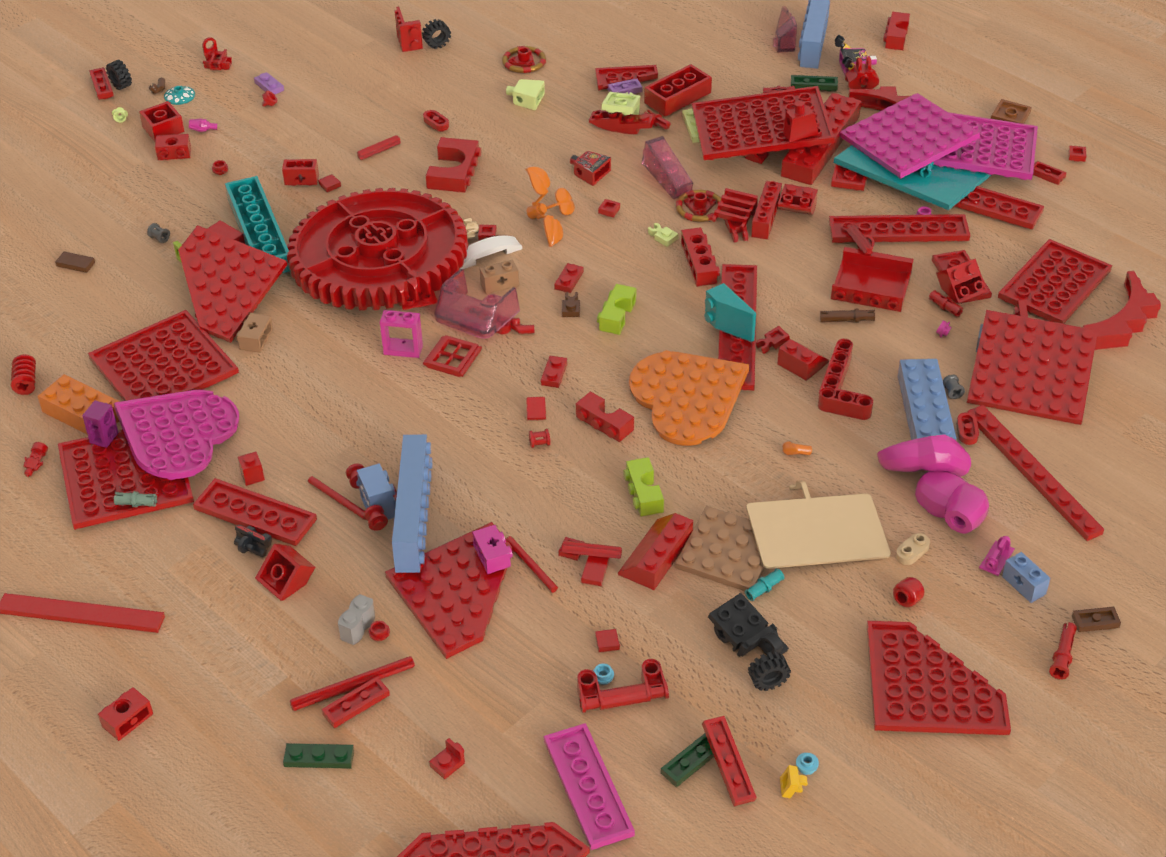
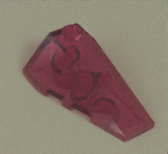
(785, 32)

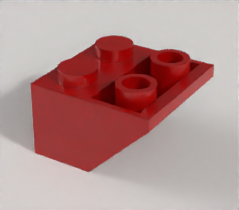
(798, 199)
(962, 281)

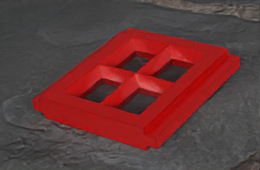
(439, 349)

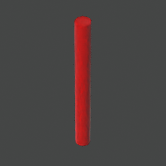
(337, 497)
(532, 565)

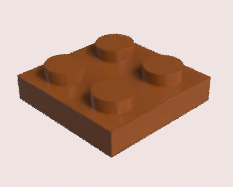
(1011, 112)

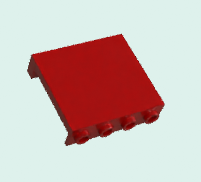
(872, 279)

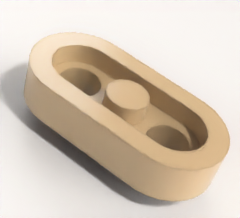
(915, 546)

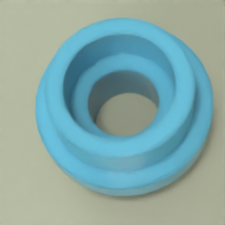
(604, 669)
(807, 768)

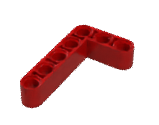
(832, 397)

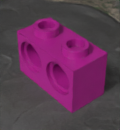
(100, 423)

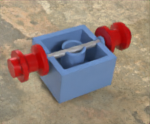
(374, 492)

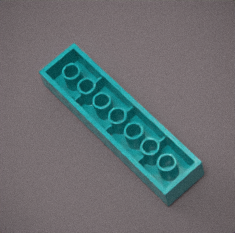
(256, 217)

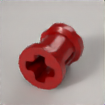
(533, 435)

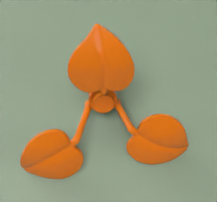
(540, 183)

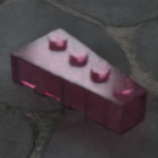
(665, 167)

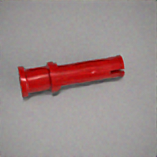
(1062, 657)

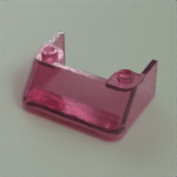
(470, 314)

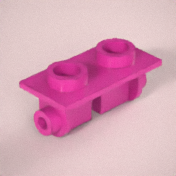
(997, 556)

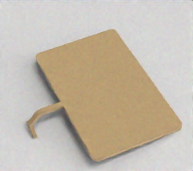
(817, 530)

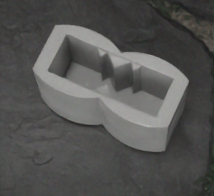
(356, 619)

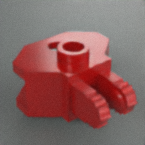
(862, 75)

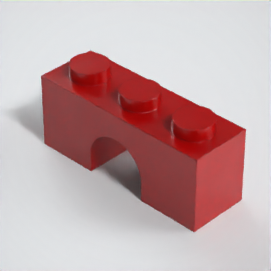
(896, 30)
(592, 411)

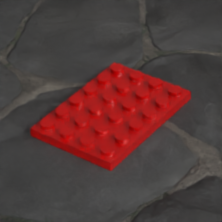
(1055, 281)

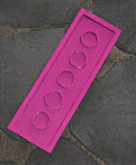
(589, 786)

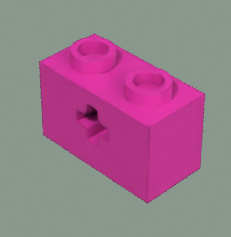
(492, 549)

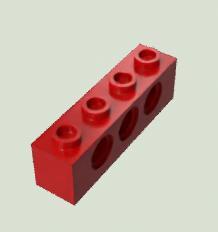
(766, 210)
(699, 256)

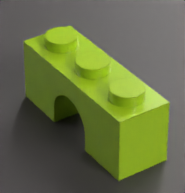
(612, 317)
(646, 498)

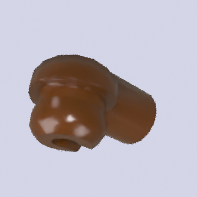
(155, 89)

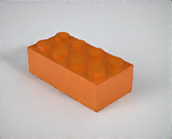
(70, 399)

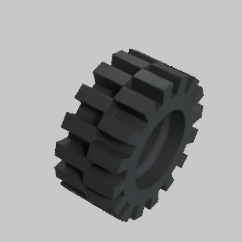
(431, 29)
(118, 74)
(769, 671)

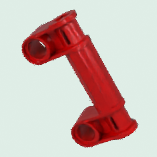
(652, 687)

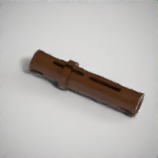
(852, 315)

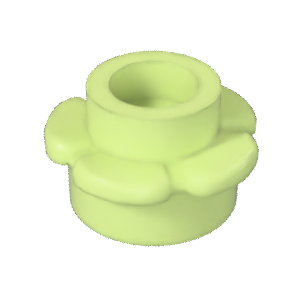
(119, 118)

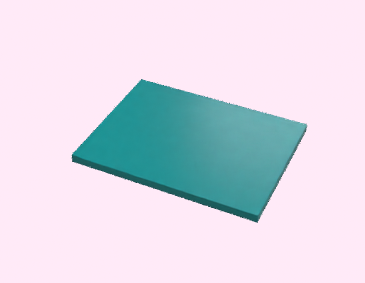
(942, 188)

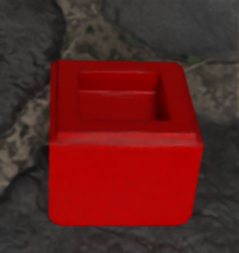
(758, 158)
(536, 408)

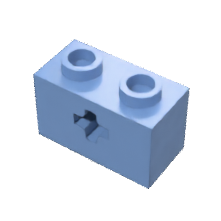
(1026, 577)

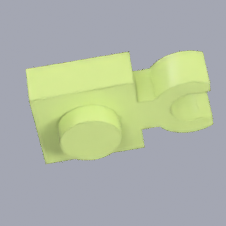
(664, 236)

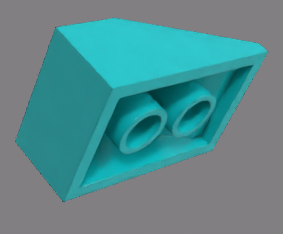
(729, 313)

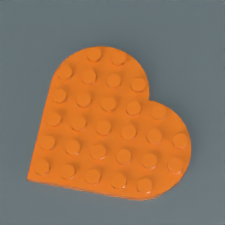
(687, 394)

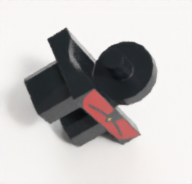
(249, 540)

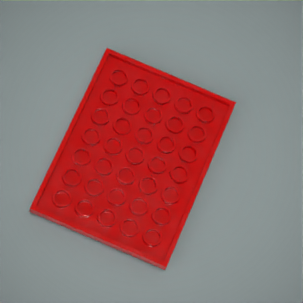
(756, 123)

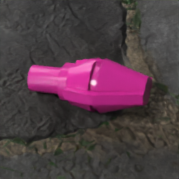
(201, 125)

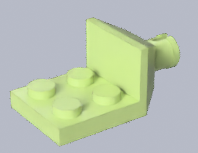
(622, 102)

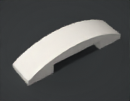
(489, 246)

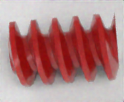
(23, 374)

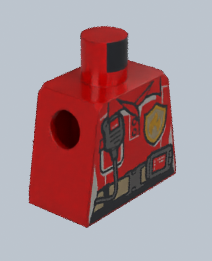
(591, 166)

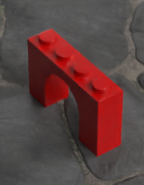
(457, 177)

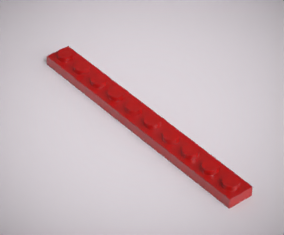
(1037, 474)

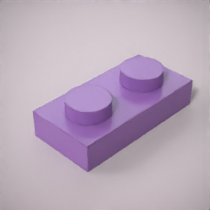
(268, 83)
(626, 86)

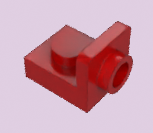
(448, 759)

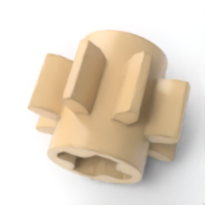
(471, 227)

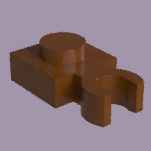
(571, 306)

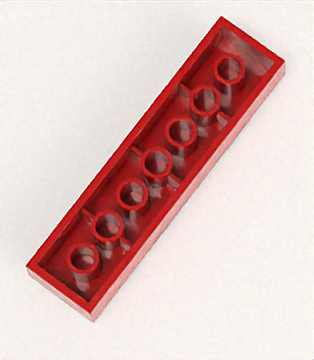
(806, 163)

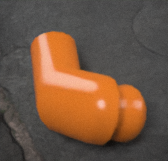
(793, 449)

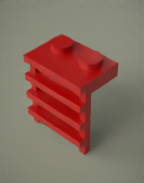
(408, 33)
(732, 198)

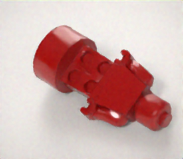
(34, 461)

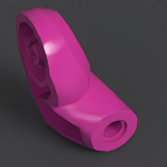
(926, 453)
(952, 498)

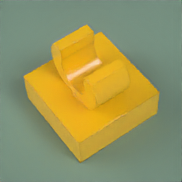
(792, 782)

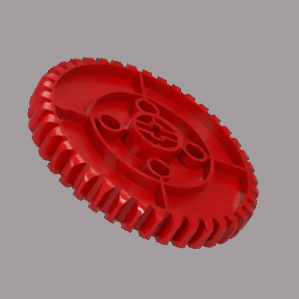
(377, 248)

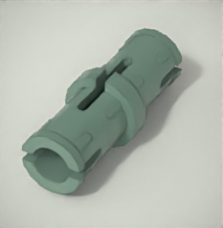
(135, 499)

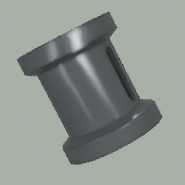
(158, 233)
(954, 389)

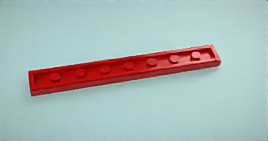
(81, 612)

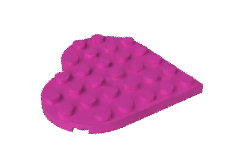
(177, 431)

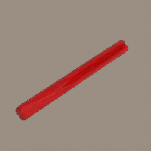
(351, 683)

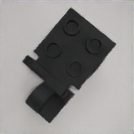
(745, 627)

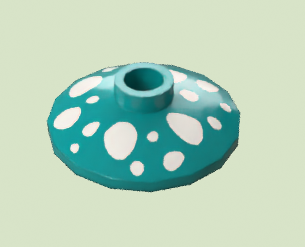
(179, 95)

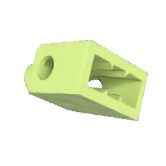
(527, 93)

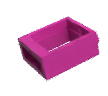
(399, 346)

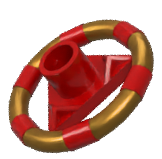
(523, 59)
(699, 205)

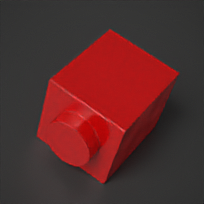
(251, 468)

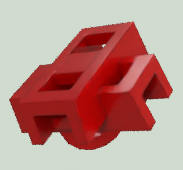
(215, 59)

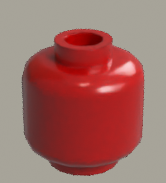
(908, 592)

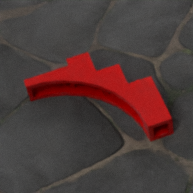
(877, 98)
(1131, 319)

